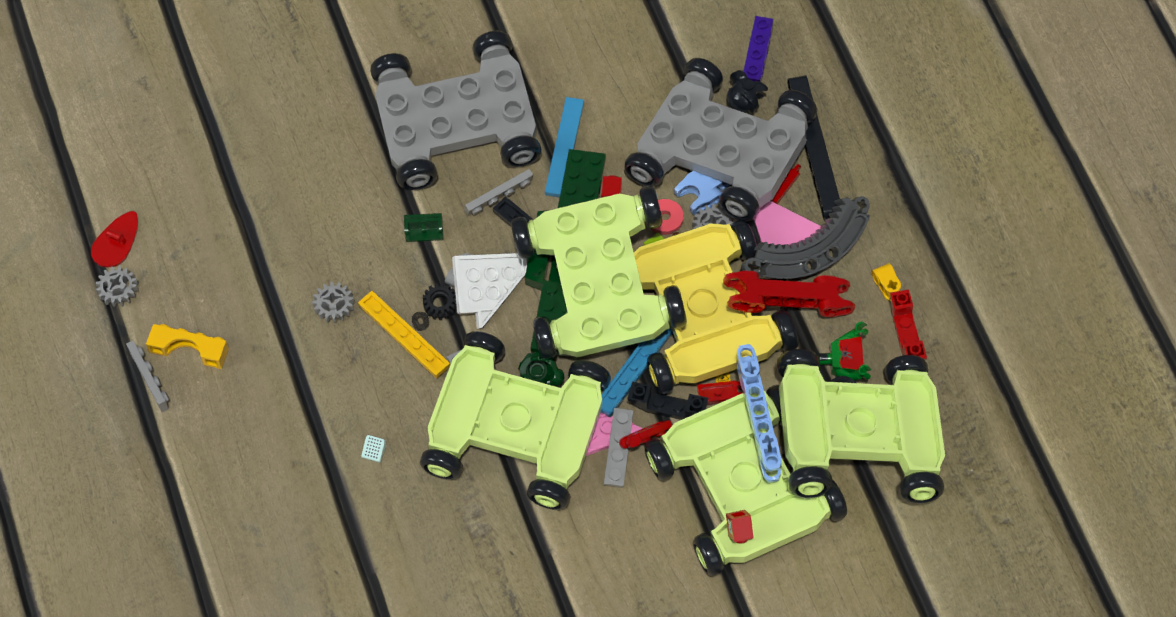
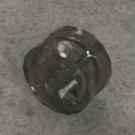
(420, 327)

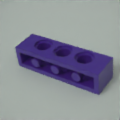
(758, 48)

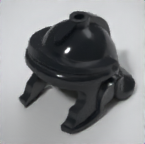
(744, 92)

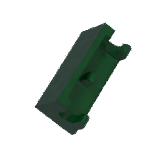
(423, 227)

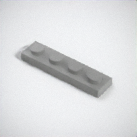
(505, 189)
(145, 369)
(617, 455)

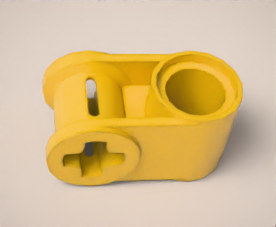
(886, 280)

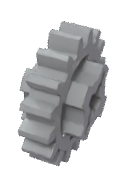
(712, 215)
(116, 286)
(342, 301)

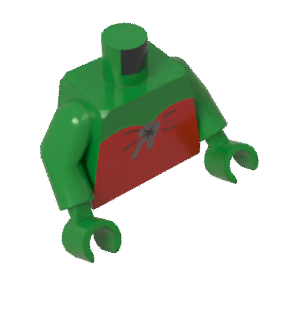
(847, 355)

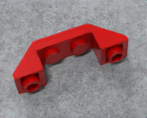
(904, 324)

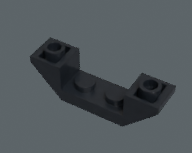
(665, 405)

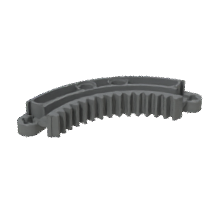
(837, 234)

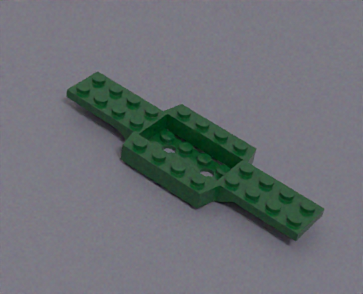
(580, 184)

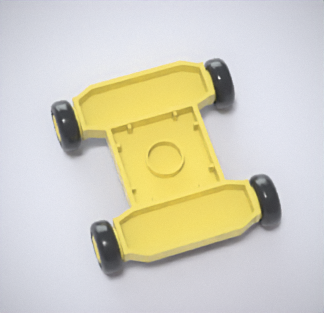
(713, 331)

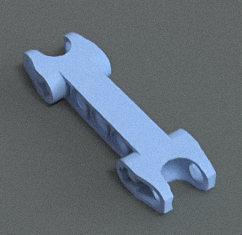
(704, 187)
(766, 443)

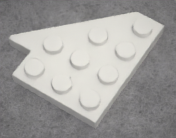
(485, 282)

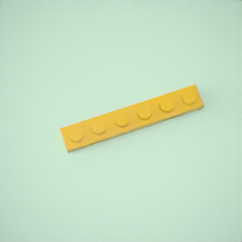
(404, 334)

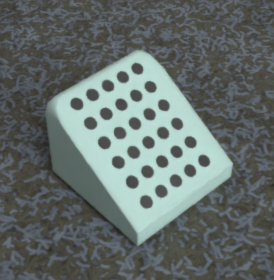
(373, 448)

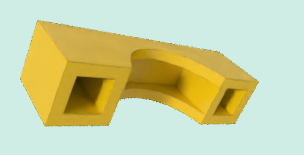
(164, 340)

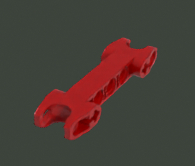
(758, 293)

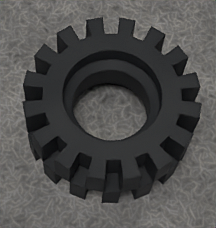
(439, 291)

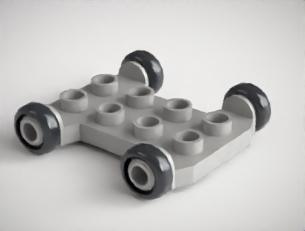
(455, 112)
(722, 141)

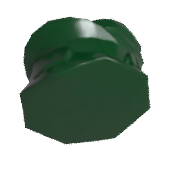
(541, 370)

